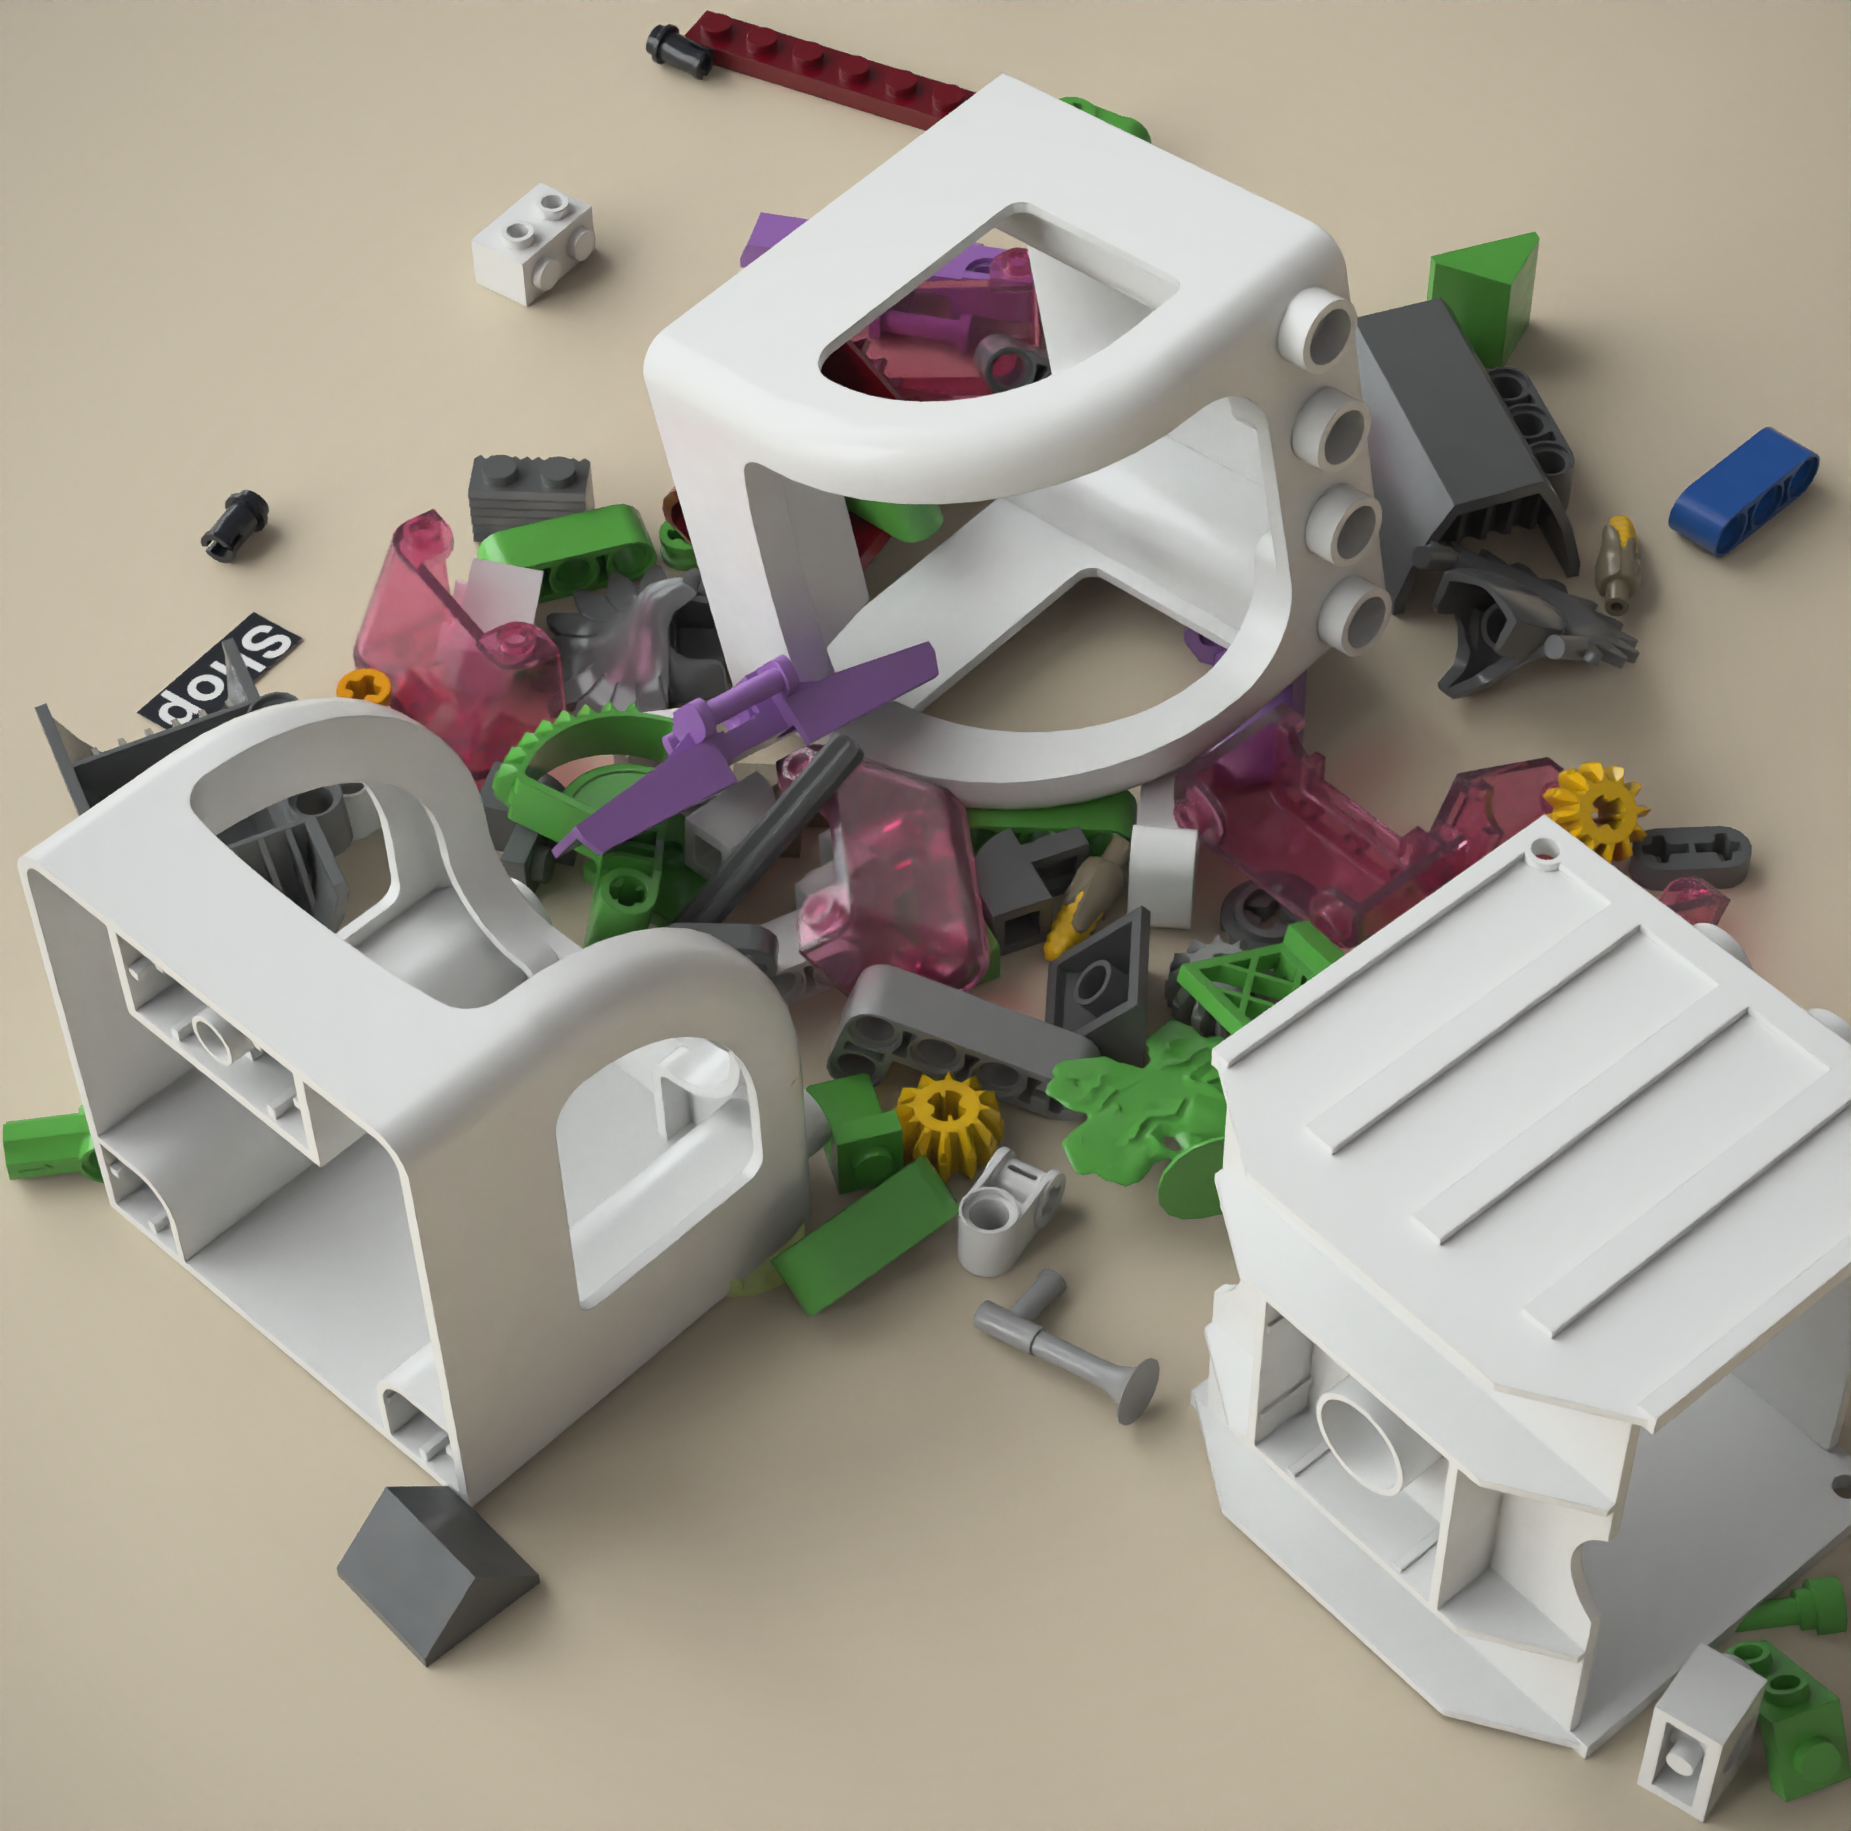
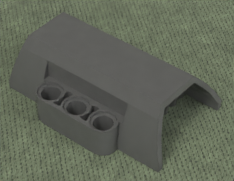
(1455, 443)
(285, 843)

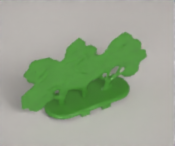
(1137, 1107)

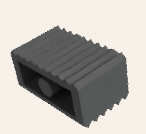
(526, 491)

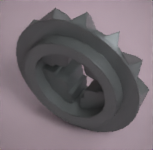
(1246, 909)

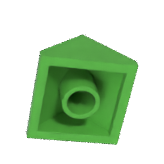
(1489, 292)

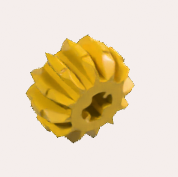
(1611, 800)
(950, 1124)

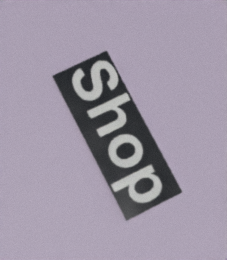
(205, 681)

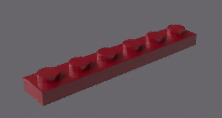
(826, 72)

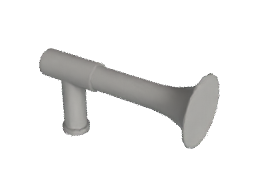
(1127, 1386)

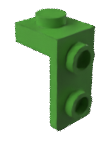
(863, 1140)
(1798, 1724)

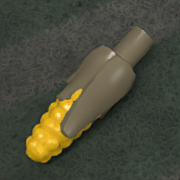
(1618, 565)
(1088, 898)

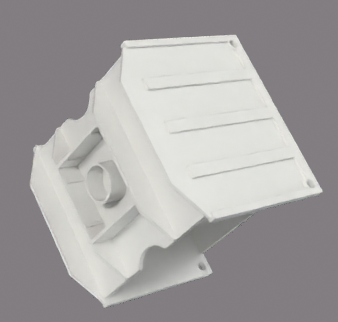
(1536, 1291)

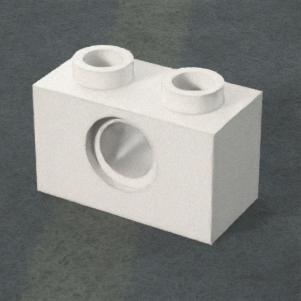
(1702, 1730)

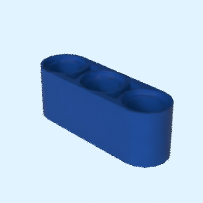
(1743, 491)

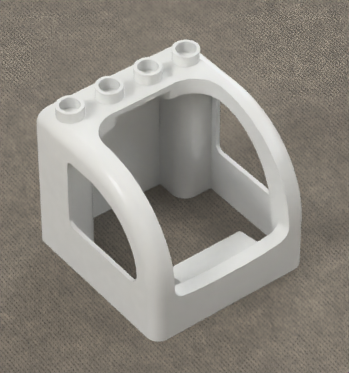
(1180, 449)
(425, 1142)

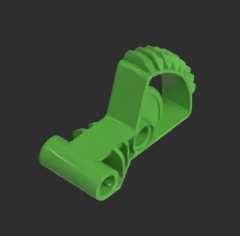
(627, 874)

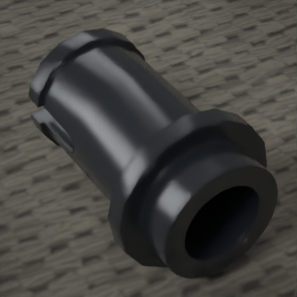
(669, 46)
(244, 514)

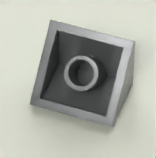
(1102, 988)
(432, 1568)

